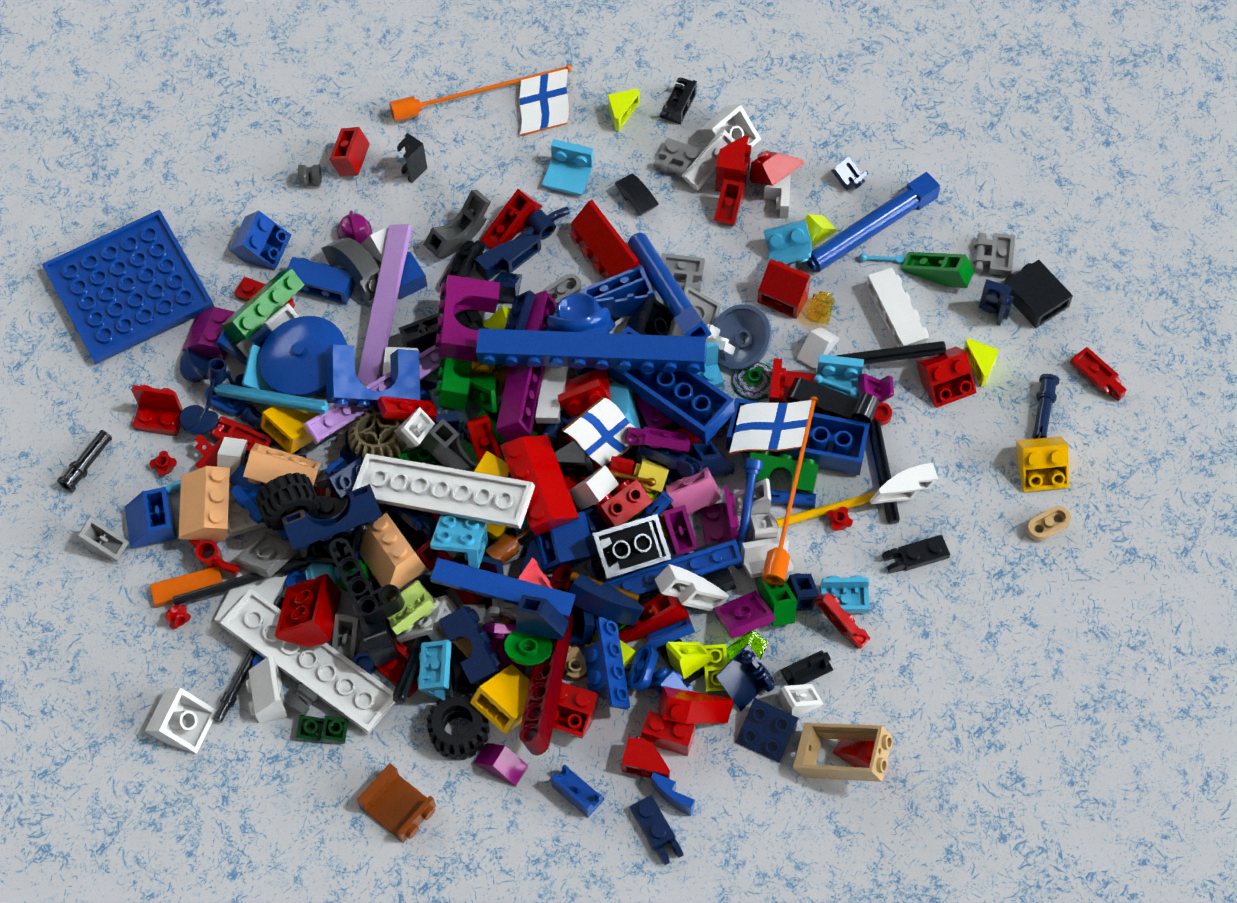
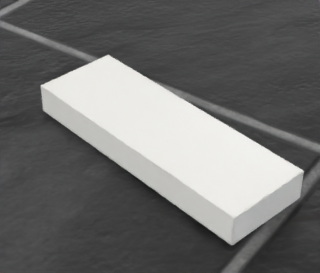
(706, 162)

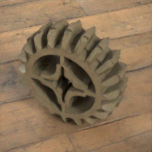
(364, 436)

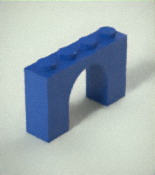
(345, 388)

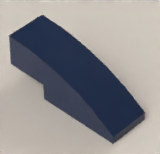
(507, 256)
(605, 601)

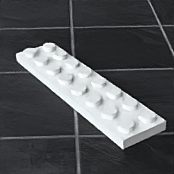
(446, 490)
(320, 668)

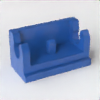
(576, 791)

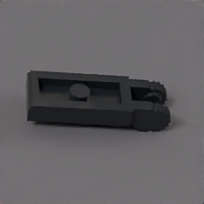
(464, 259)
(917, 554)

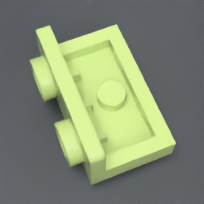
(417, 604)

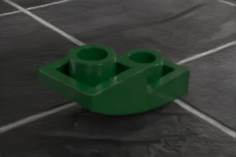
(322, 730)

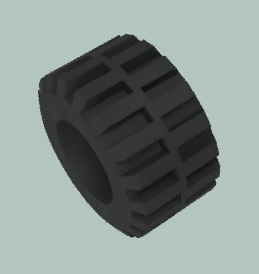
(286, 496)
(457, 744)

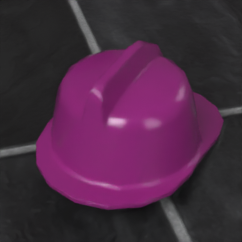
(354, 227)

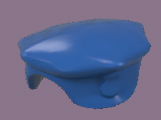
(580, 314)

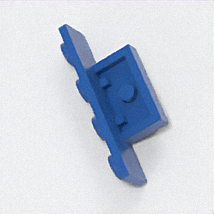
(245, 495)
(606, 665)

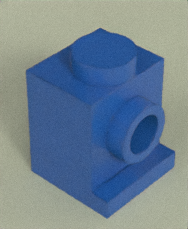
(670, 679)

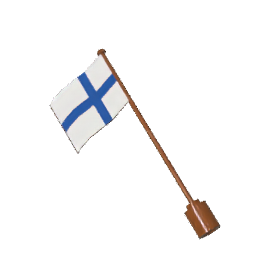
(601, 435)

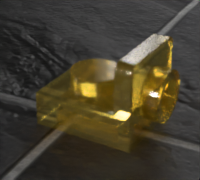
(821, 308)

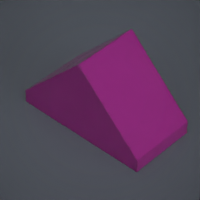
(679, 530)
(501, 762)

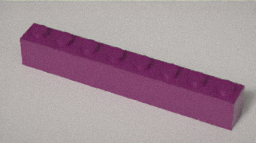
(524, 382)

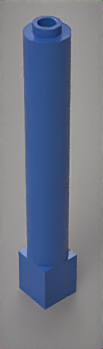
(917, 195)
(667, 287)

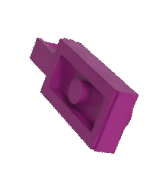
(658, 438)

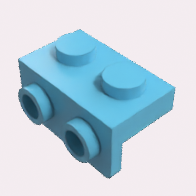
(850, 592)

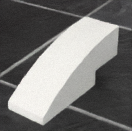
(906, 484)
(690, 588)

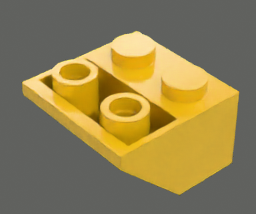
(1043, 463)

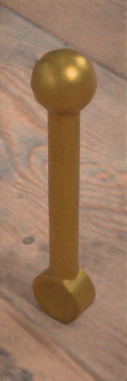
(651, 481)

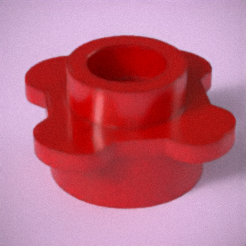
(166, 468)
(836, 524)
(177, 616)

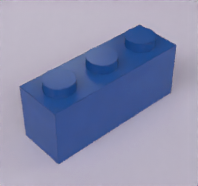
(323, 280)

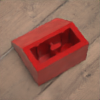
(733, 162)
(784, 288)
(946, 376)
(575, 710)

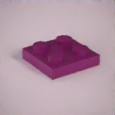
(744, 614)

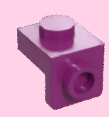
(881, 389)

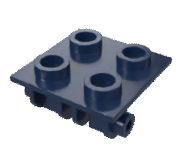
(745, 677)
(767, 729)

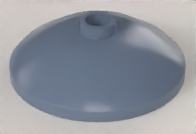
(741, 323)

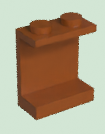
(396, 804)

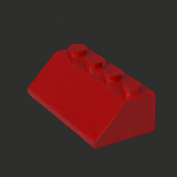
(601, 242)
(535, 461)

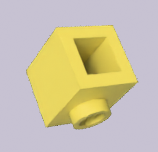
(651, 469)

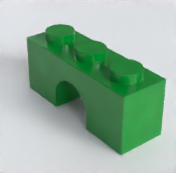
(453, 387)
(807, 475)

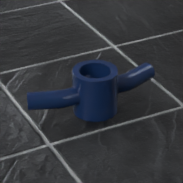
(543, 224)

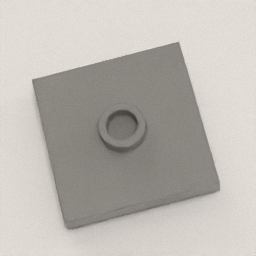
(266, 555)

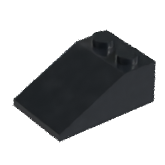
(627, 547)

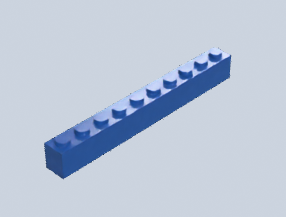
(591, 350)

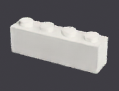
(896, 309)

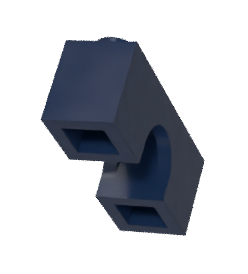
(483, 661)

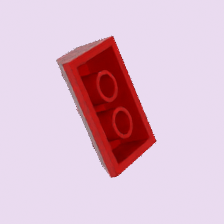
(309, 612)

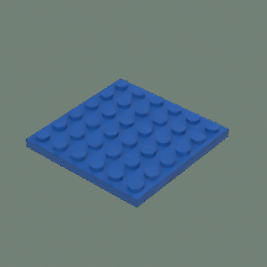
(127, 286)

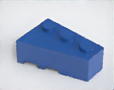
(622, 292)

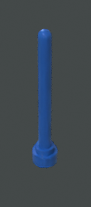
(752, 468)

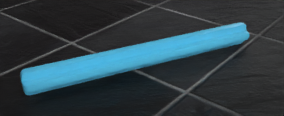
(272, 398)

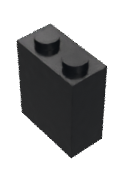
(1038, 293)

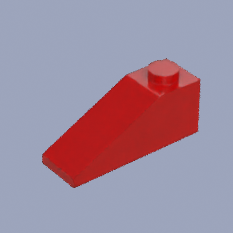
(511, 219)
(657, 614)
(693, 707)

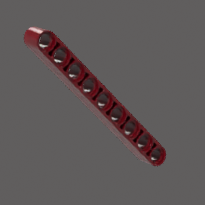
(547, 681)

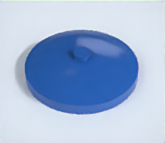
(295, 355)

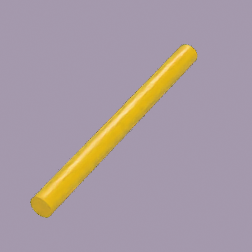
(820, 511)

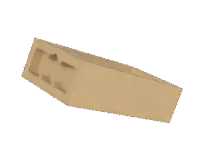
(810, 745)

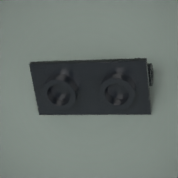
(807, 669)

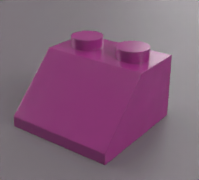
(206, 332)

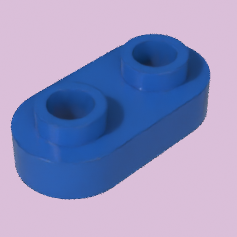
(224, 404)
(643, 668)

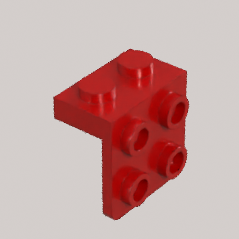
(585, 391)

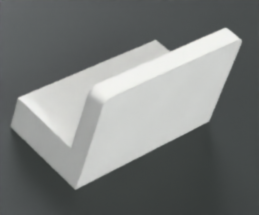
(755, 554)

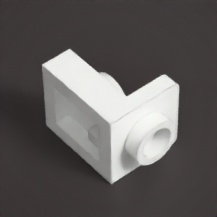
(724, 346)

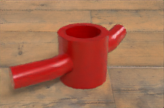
(215, 560)

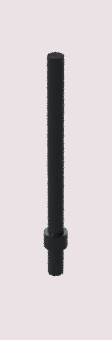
(288, 568)
(229, 697)

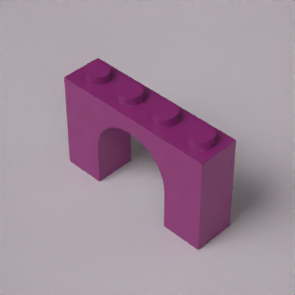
(459, 295)

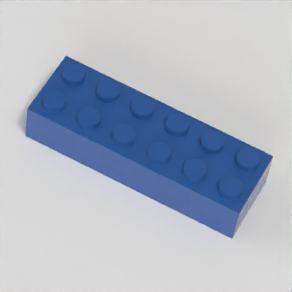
(680, 396)
(831, 441)

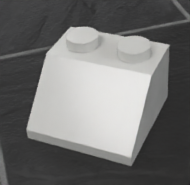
(734, 121)
(266, 691)
(181, 720)

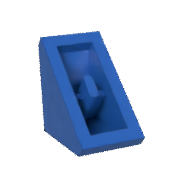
(412, 278)

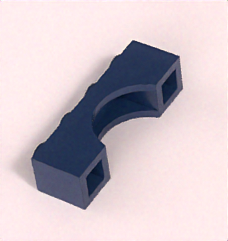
(305, 529)

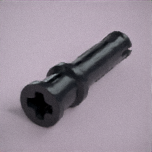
(78, 468)

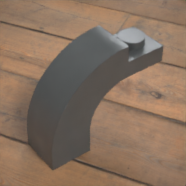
(452, 236)
(357, 262)

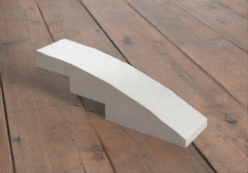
(552, 385)

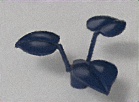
(194, 368)

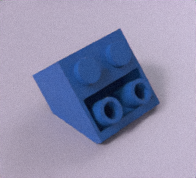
(260, 241)
(150, 518)
(564, 544)

